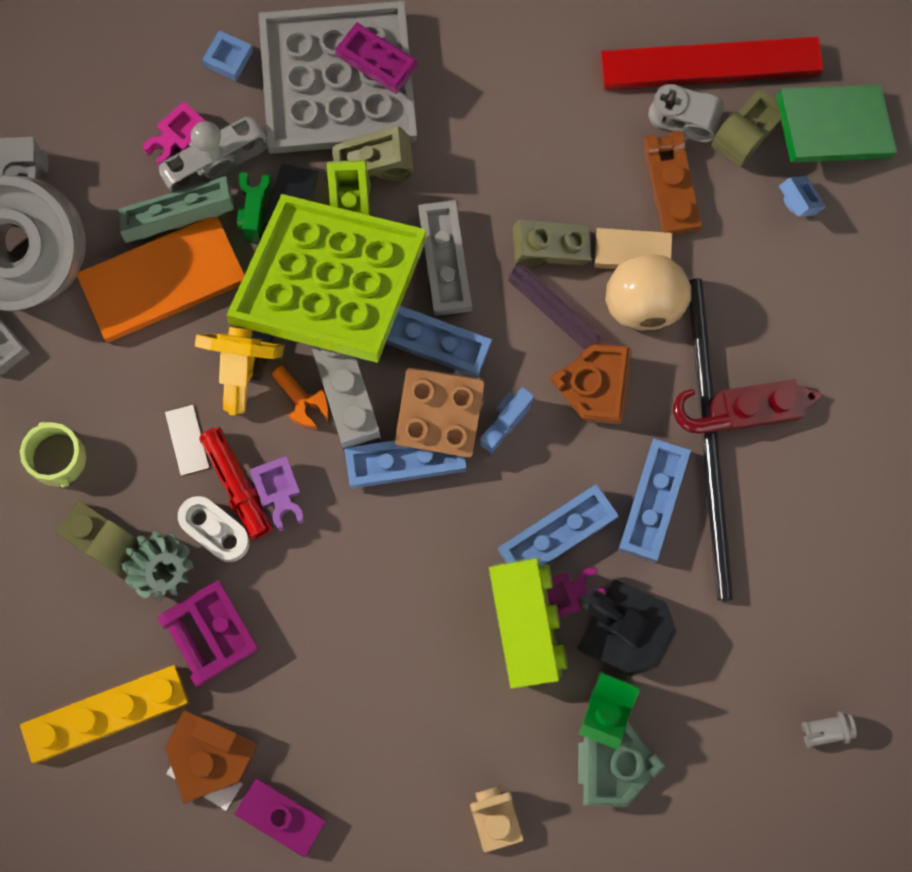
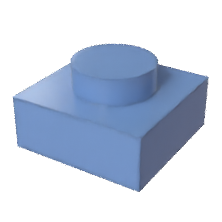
(227, 55)
(801, 197)

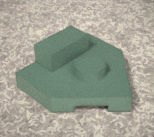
(615, 775)

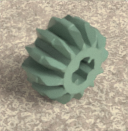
(142, 570)

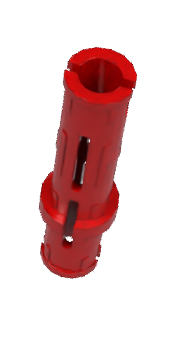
(242, 496)

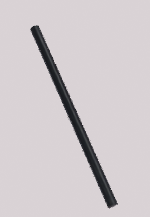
(710, 444)

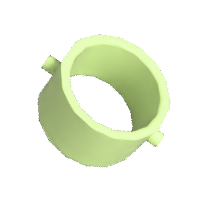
(42, 432)

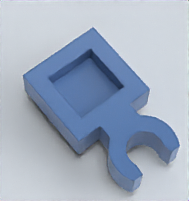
(510, 412)

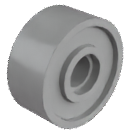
(54, 239)

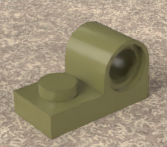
(385, 152)
(97, 537)

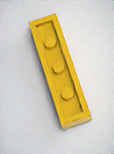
(104, 714)

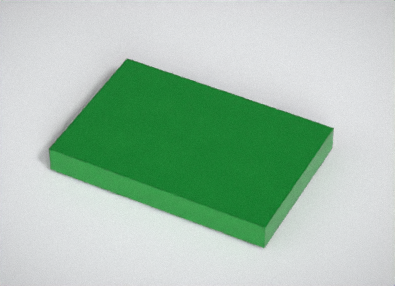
(835, 123)

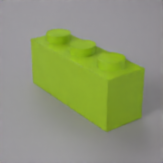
(527, 622)

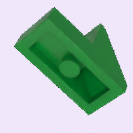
(609, 710)

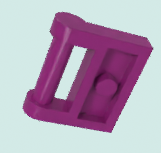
(220, 627)

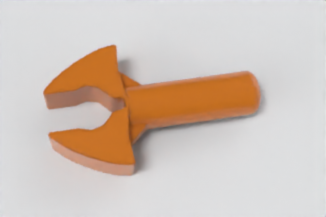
(300, 399)

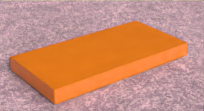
(161, 278)

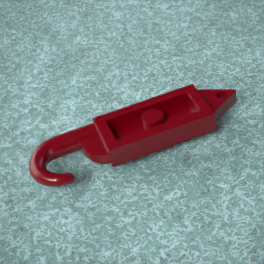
(748, 407)

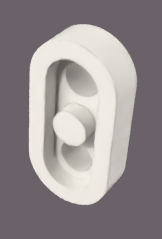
(214, 530)

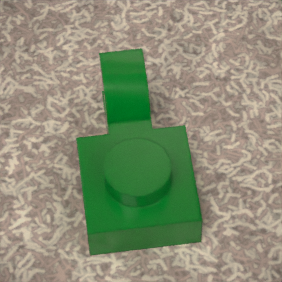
(252, 215)

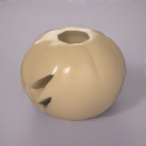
(648, 292)

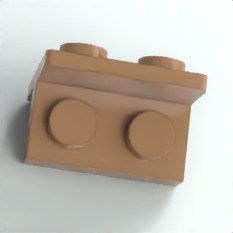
(439, 412)

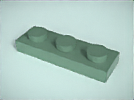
(175, 209)

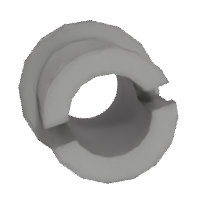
(829, 730)

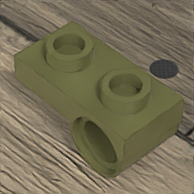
(747, 128)
(550, 242)

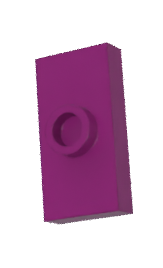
(376, 58)
(280, 817)

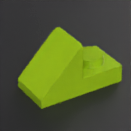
(349, 185)

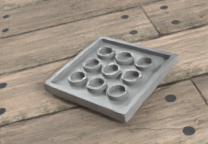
(317, 96)

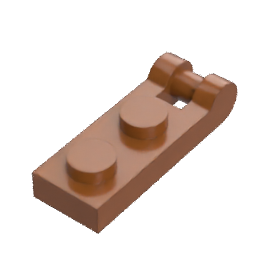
(672, 184)

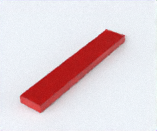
(711, 63)

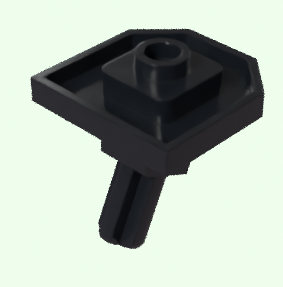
(627, 628)

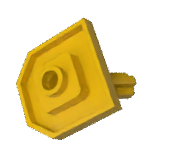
(237, 362)

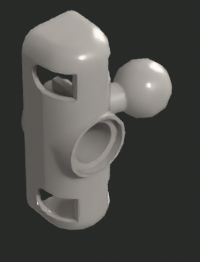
(213, 152)

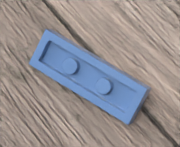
(439, 341)
(393, 463)
(654, 500)
(562, 528)

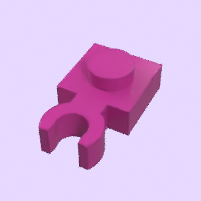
(175, 132)

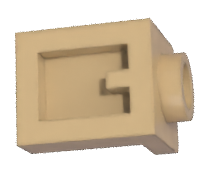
(495, 819)

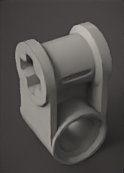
(689, 111)

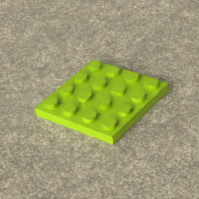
(328, 277)

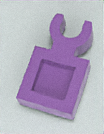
(277, 487)

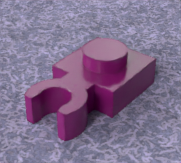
(567, 592)

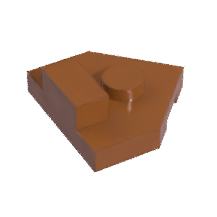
(597, 383)
(206, 756)

